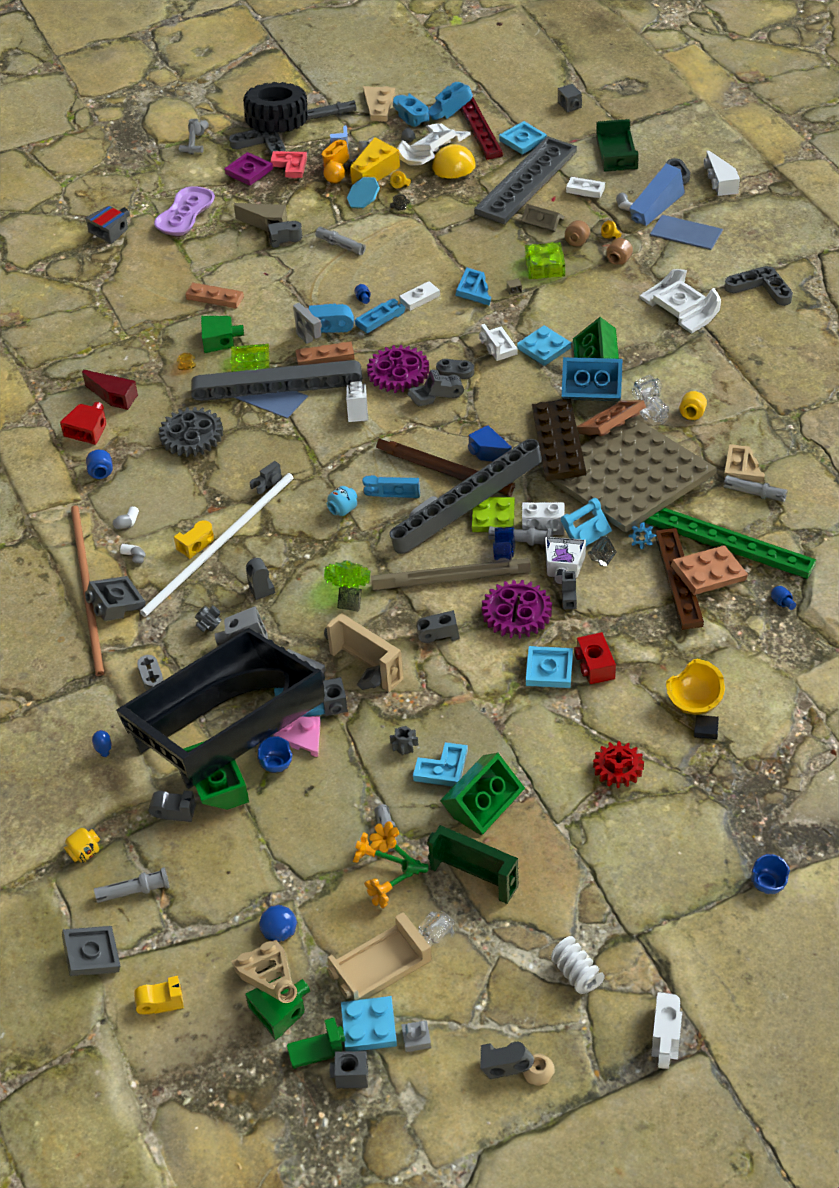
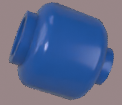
(99, 464)

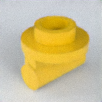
(399, 179)
(609, 230)

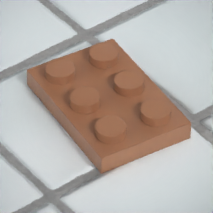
(611, 417)
(709, 570)

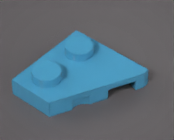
(473, 287)

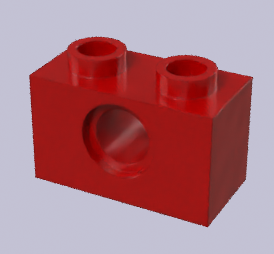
(595, 658)

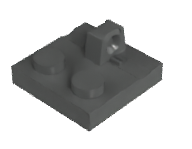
(90, 950)

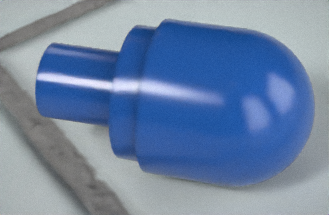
(362, 293)
(783, 597)
(102, 742)

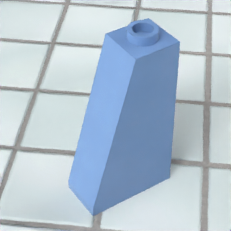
(658, 195)

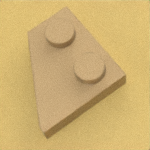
(742, 464)

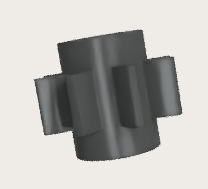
(208, 618)
(404, 740)

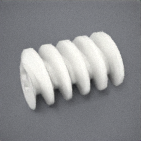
(576, 966)

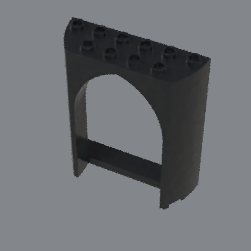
(231, 669)

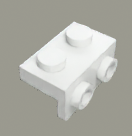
(497, 342)

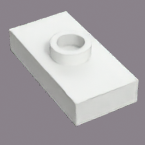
(585, 187)
(419, 295)

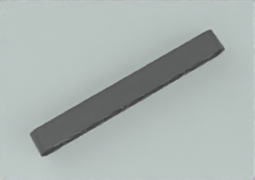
(275, 379)
(465, 496)

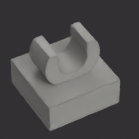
(416, 1036)

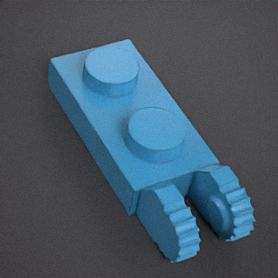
(379, 315)
(391, 487)

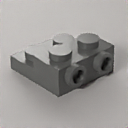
(113, 597)

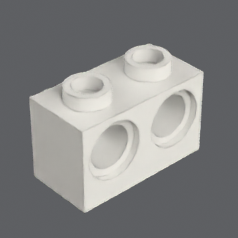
(543, 516)

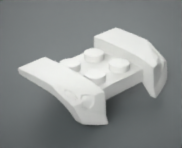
(423, 150)
(683, 301)

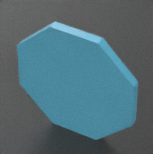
(363, 192)

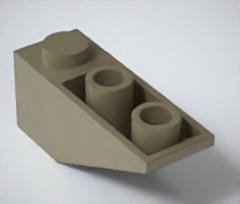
(260, 214)

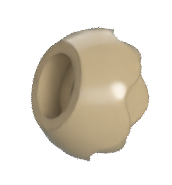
(542, 1075)

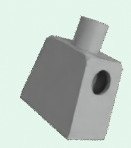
(239, 622)

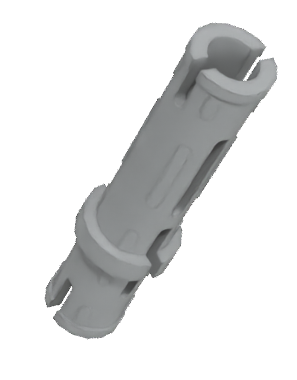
(335, 238)
(754, 488)

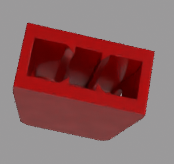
(85, 423)

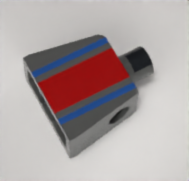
(108, 223)

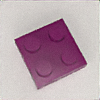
(248, 168)

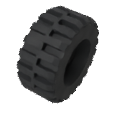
(275, 107)

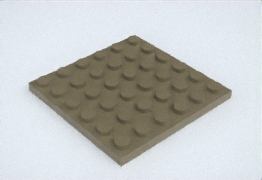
(635, 473)

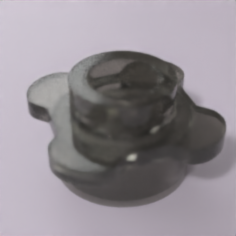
(399, 202)

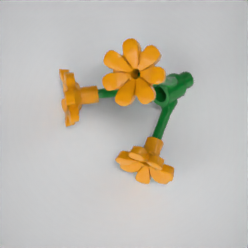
(383, 841)

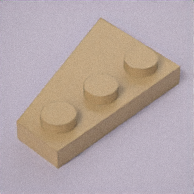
(379, 101)

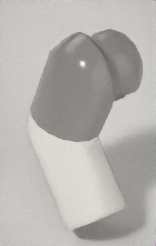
(622, 201)
(126, 520)
(135, 551)

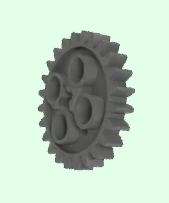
(191, 431)

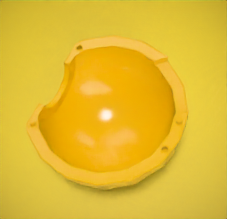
(453, 161)
(696, 688)

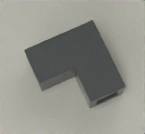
(569, 590)

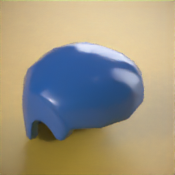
(274, 754)
(770, 874)
(278, 923)

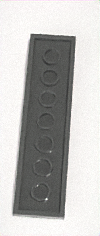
(525, 180)

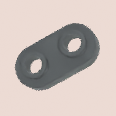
(680, 165)
(461, 368)

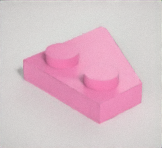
(303, 734)

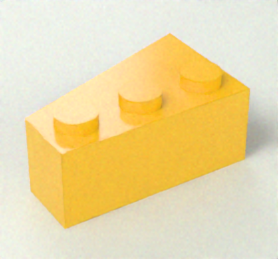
(375, 161)

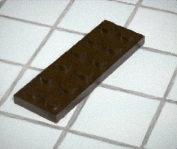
(558, 440)

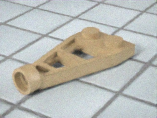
(268, 954)

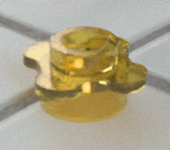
(186, 361)

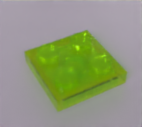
(250, 357)

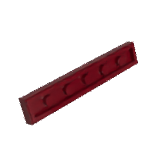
(481, 130)

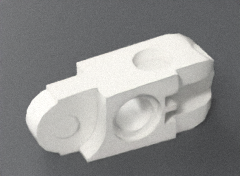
(666, 1029)

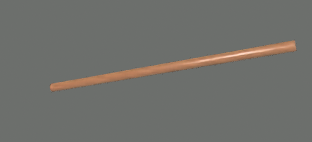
(91, 618)

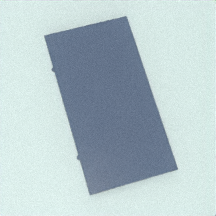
(686, 232)
(278, 403)

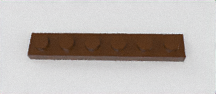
(685, 602)

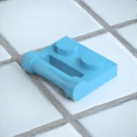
(590, 529)

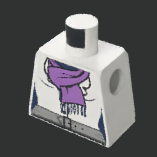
(564, 555)

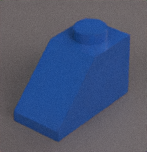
(487, 444)

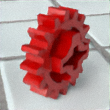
(618, 764)

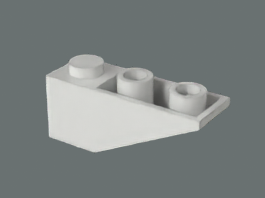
(723, 175)
(357, 402)

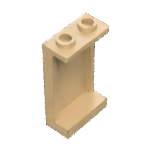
(367, 647)
(380, 960)

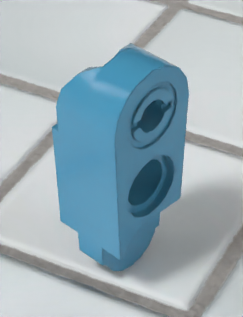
(450, 100)
(411, 109)
(333, 317)

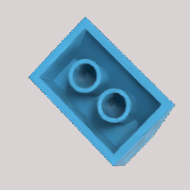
(592, 379)

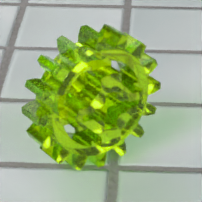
(347, 574)

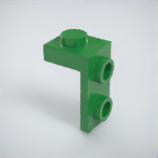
(317, 1047)

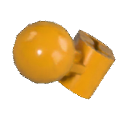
(333, 158)

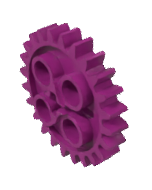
(398, 368)
(501, 605)

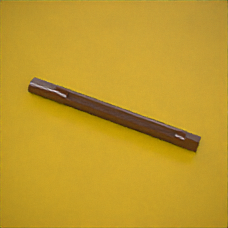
(433, 462)

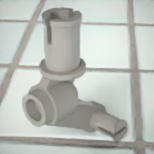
(195, 128)

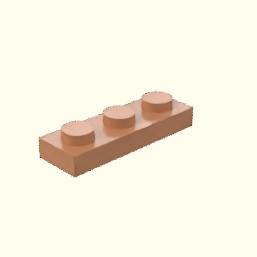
(214, 295)
(325, 354)

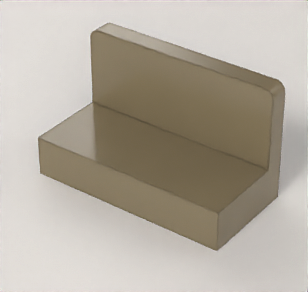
(541, 217)

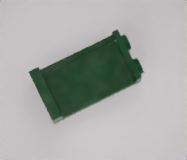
(616, 145)
(475, 859)

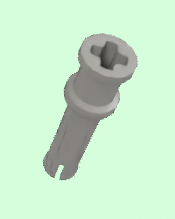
(531, 536)
(143, 883)

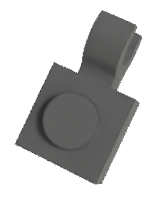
(268, 477)

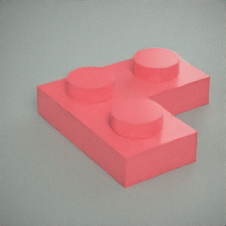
(293, 161)

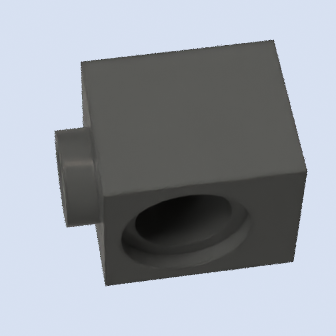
(569, 98)
(335, 697)
(354, 1079)

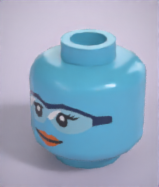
(342, 501)

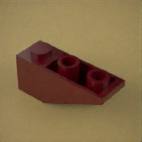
(113, 390)

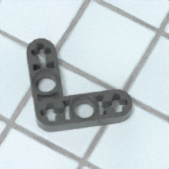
(246, 139)
(762, 276)

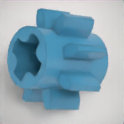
(636, 535)

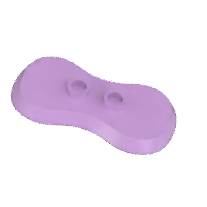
(182, 214)

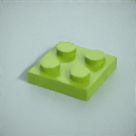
(494, 513)

